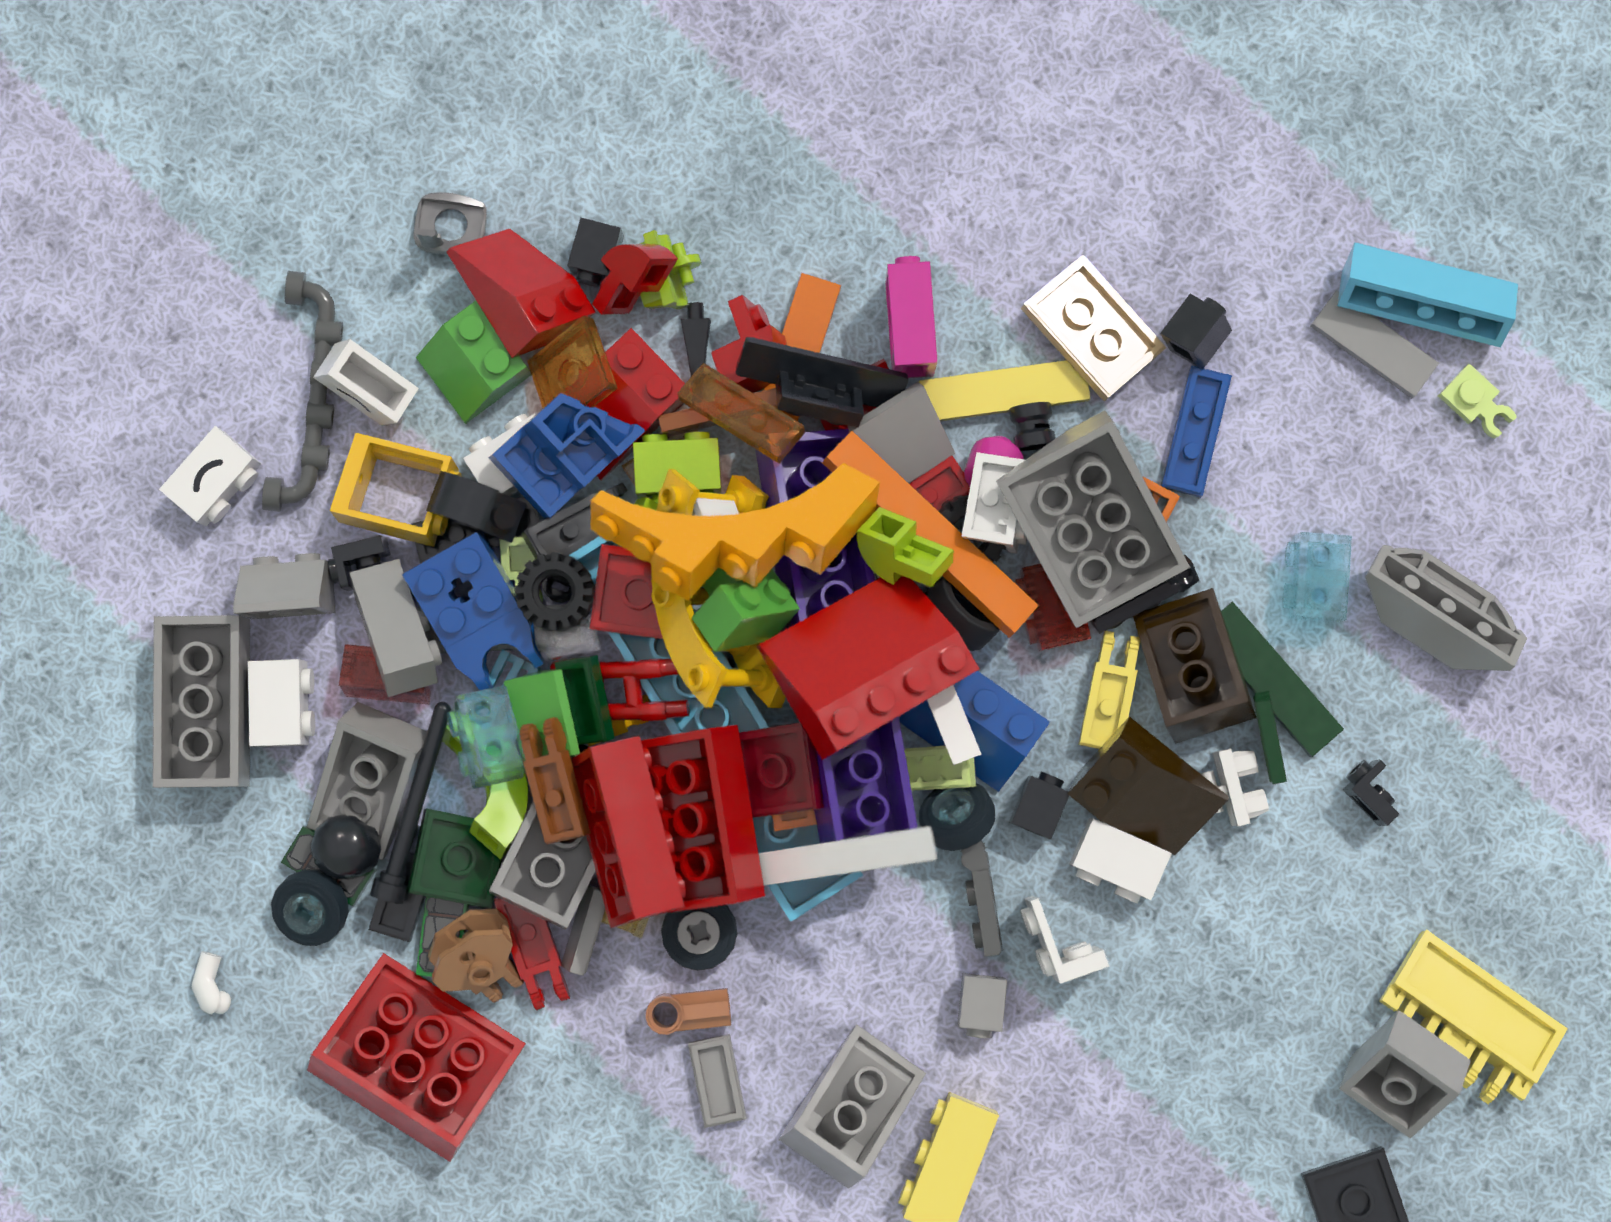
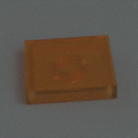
(573, 366)

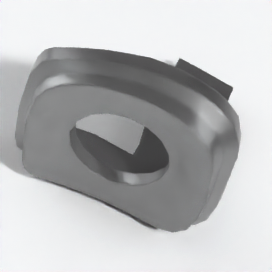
(432, 206)

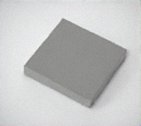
(906, 433)

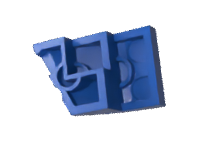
(562, 451)

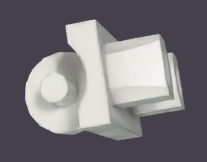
(1229, 768)

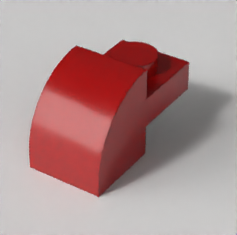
(632, 271)

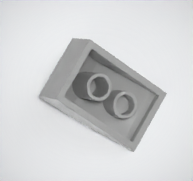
(369, 771)
(853, 1107)

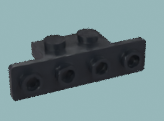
(817, 382)

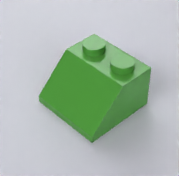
(471, 363)

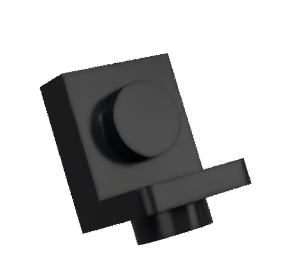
(362, 553)
(1372, 800)

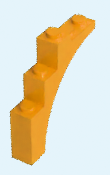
(746, 544)

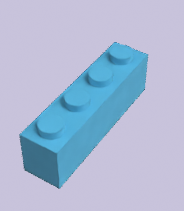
(1428, 295)

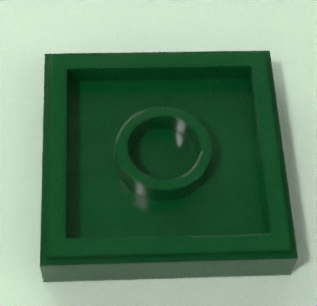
(452, 861)

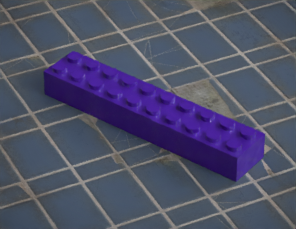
(868, 780)

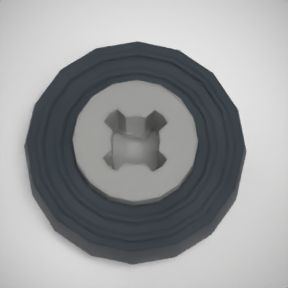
(699, 954)

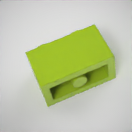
(694, 458)

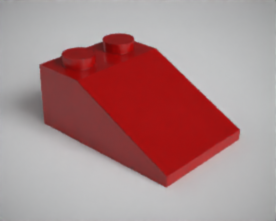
(520, 290)
(644, 389)

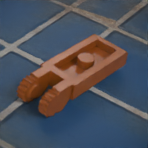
(553, 783)

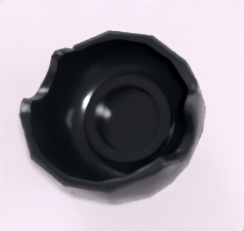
(345, 847)

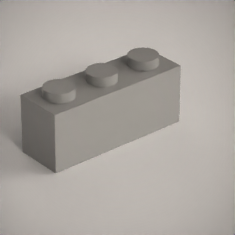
(395, 628)

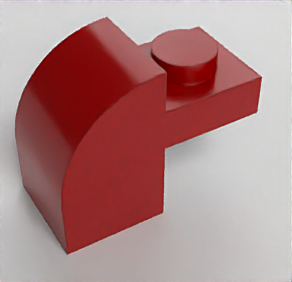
(750, 322)

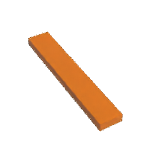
(971, 570)

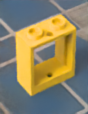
(356, 478)

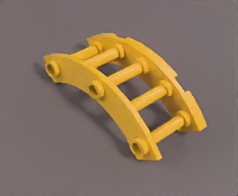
(682, 637)

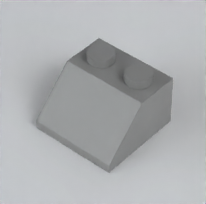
(284, 589)

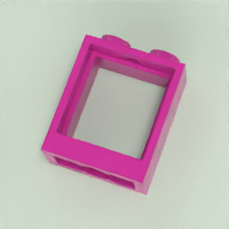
(911, 317)

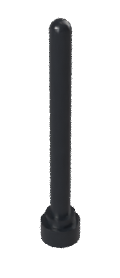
(390, 884)

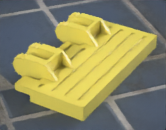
(1478, 1016)

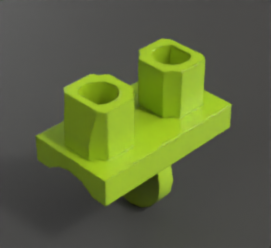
(672, 291)

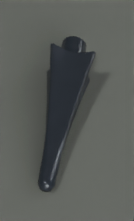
(696, 335)

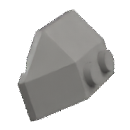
(1442, 611)

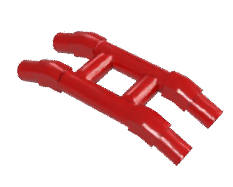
(634, 707)

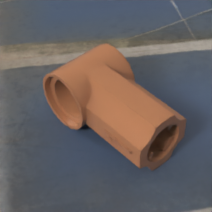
(694, 1010)

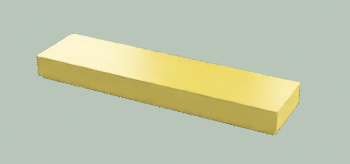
(1004, 388)

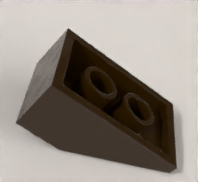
(1193, 666)
(1146, 789)

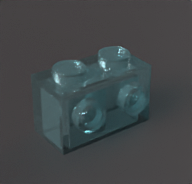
(1318, 577)
(487, 737)

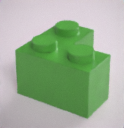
(742, 613)

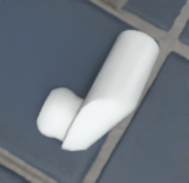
(205, 987)

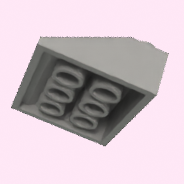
(1092, 520)

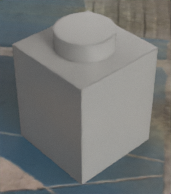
(982, 1004)

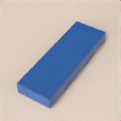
(1196, 431)

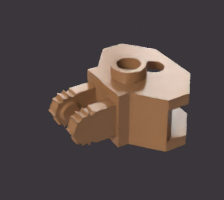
(477, 957)

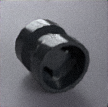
(1032, 425)

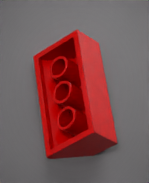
(627, 832)

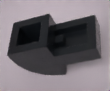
(476, 506)

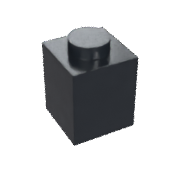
(589, 246)
(1197, 330)
(1040, 805)

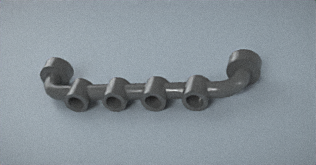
(318, 413)

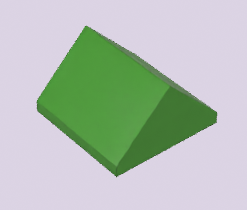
(542, 697)

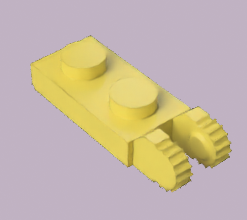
(1109, 693)

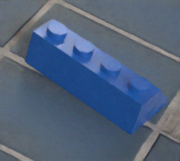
(999, 723)

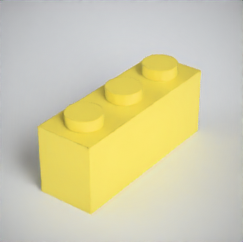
(948, 1160)

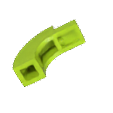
(503, 811)

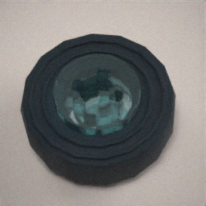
(957, 816)
(316, 893)

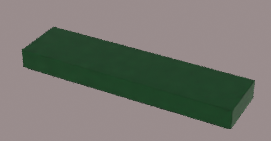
(1291, 699)

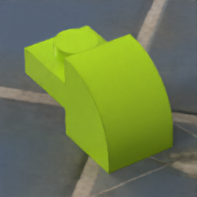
(894, 550)

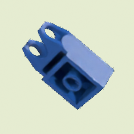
(473, 625)

